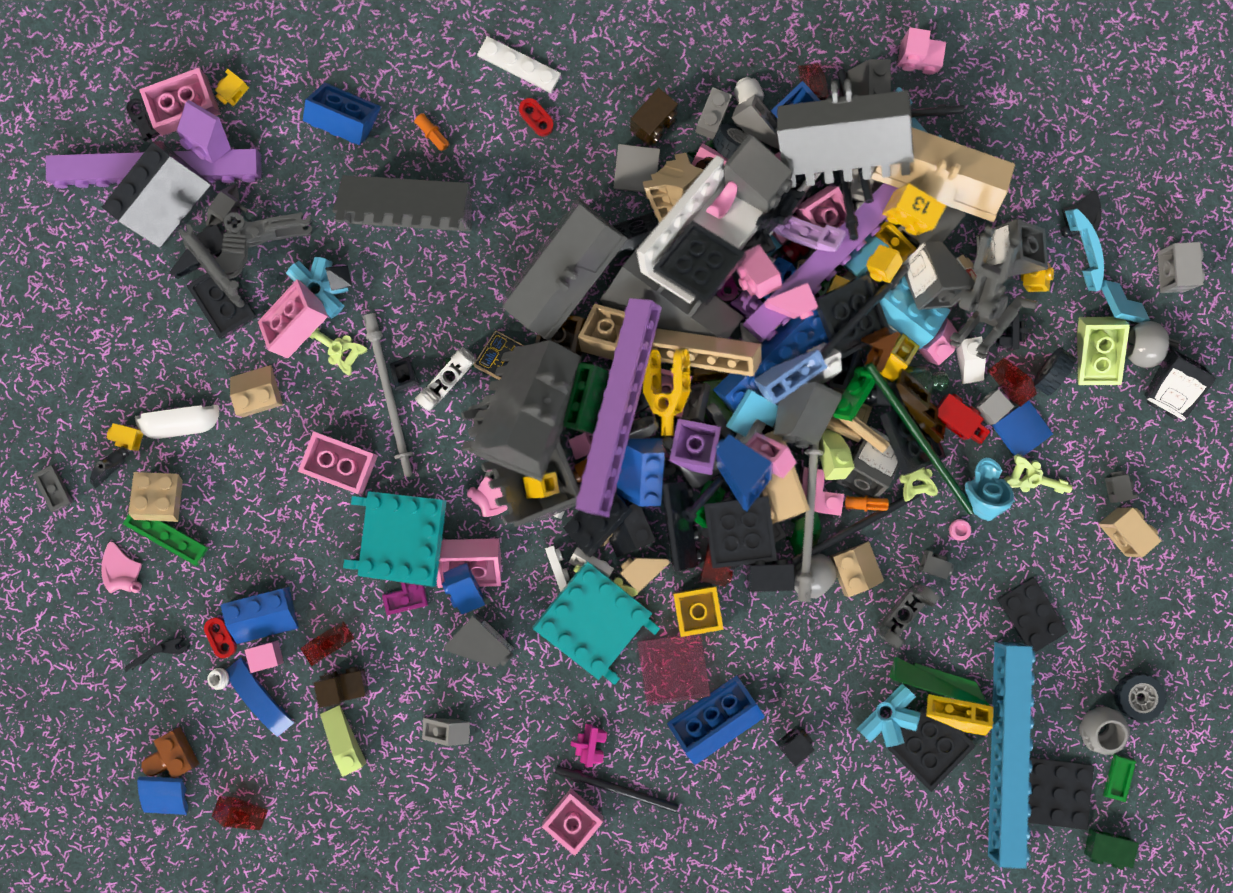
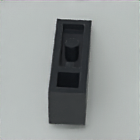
(212, 239)

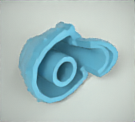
(987, 492)

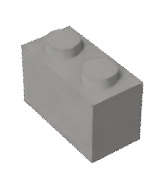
(713, 113)

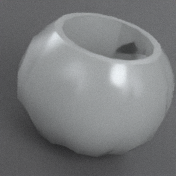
(1150, 344)
(822, 571)
(1112, 739)

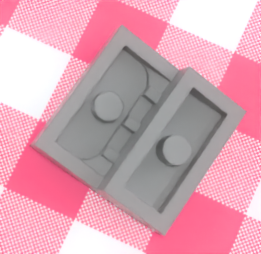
(634, 166)

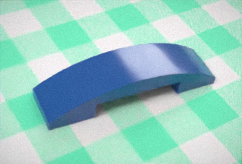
(257, 698)

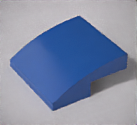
(1022, 429)
(162, 795)

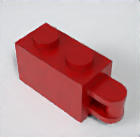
(961, 419)

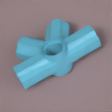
(318, 277)
(891, 726)

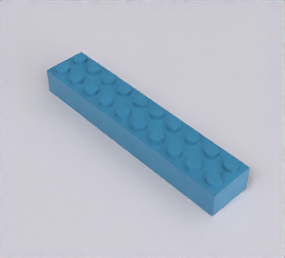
(1011, 754)

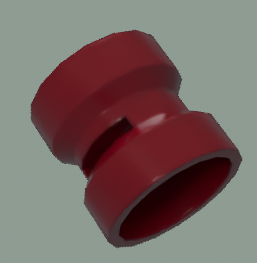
(793, 251)

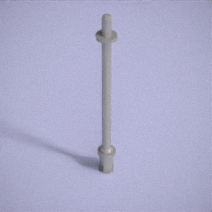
(374, 336)
(805, 578)

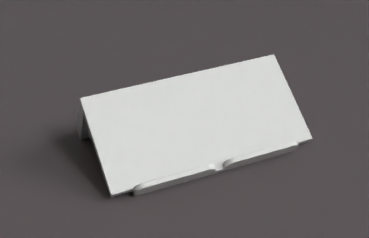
(735, 227)

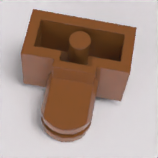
(172, 754)

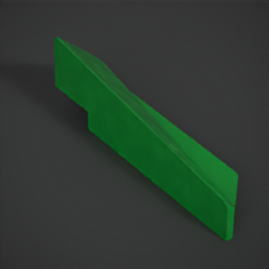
(936, 681)

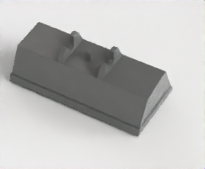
(678, 315)
(526, 408)

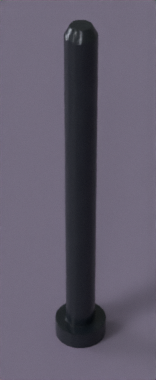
(690, 513)

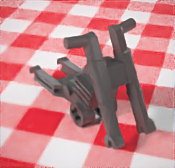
(235, 245)
(988, 296)

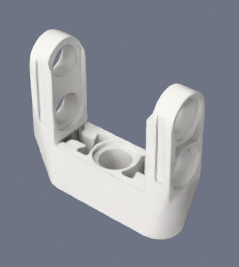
(428, 398)

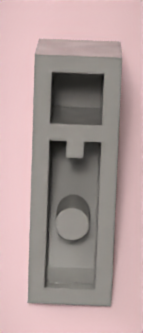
(757, 121)

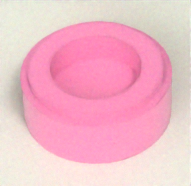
(960, 529)

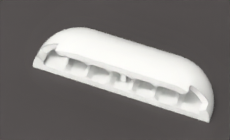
(177, 421)

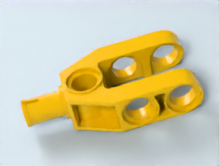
(677, 398)

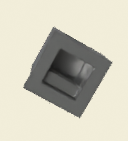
(1120, 487)
(936, 565)

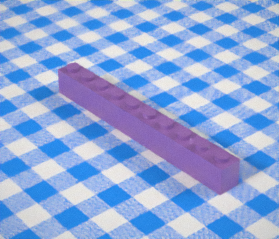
(113, 167)
(822, 264)
(618, 407)

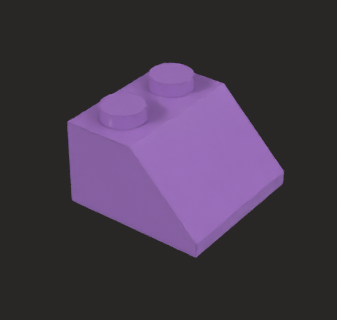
(202, 133)
(695, 446)

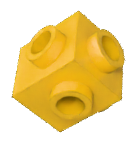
(1039, 280)

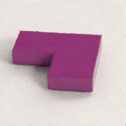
(409, 598)

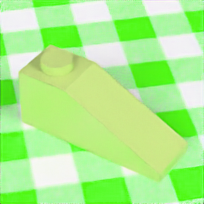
(837, 458)
(342, 741)

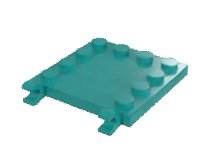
(400, 538)
(593, 621)

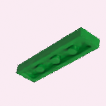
(169, 538)

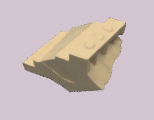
(670, 184)

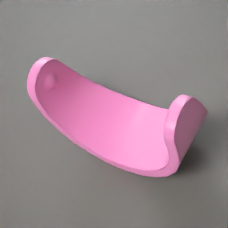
(723, 201)

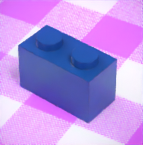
(463, 589)

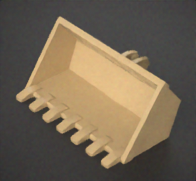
(954, 175)

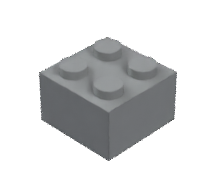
(1180, 267)

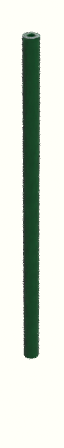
(883, 385)

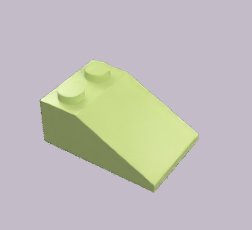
(1101, 350)

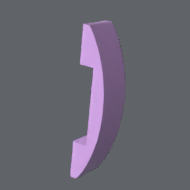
(811, 235)

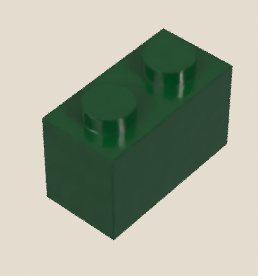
(1111, 848)

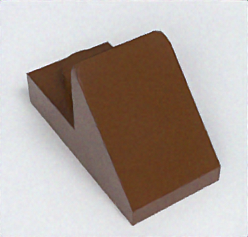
(883, 344)

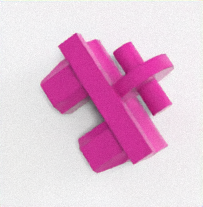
(586, 745)

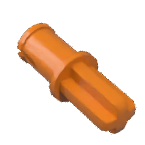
(431, 132)
(866, 503)

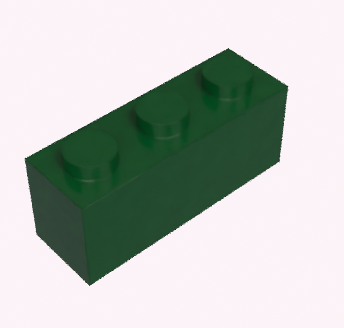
(586, 398)

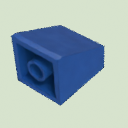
(743, 470)

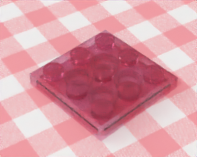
(673, 669)

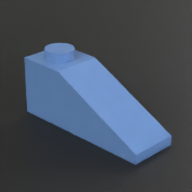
(790, 375)

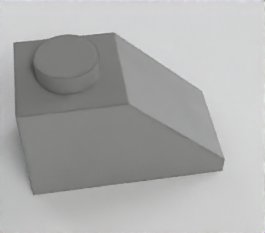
(446, 731)

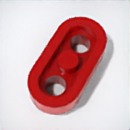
(537, 117)
(218, 638)

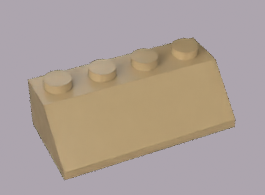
(785, 493)

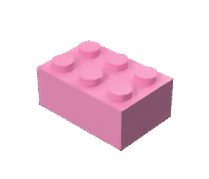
(167, 99)
(338, 463)

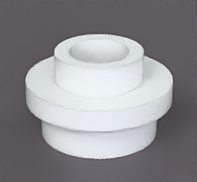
(213, 678)

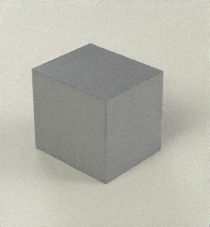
(993, 407)

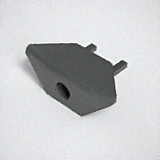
(225, 202)

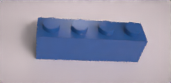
(715, 720)

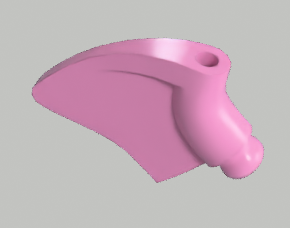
(485, 498)
(119, 570)

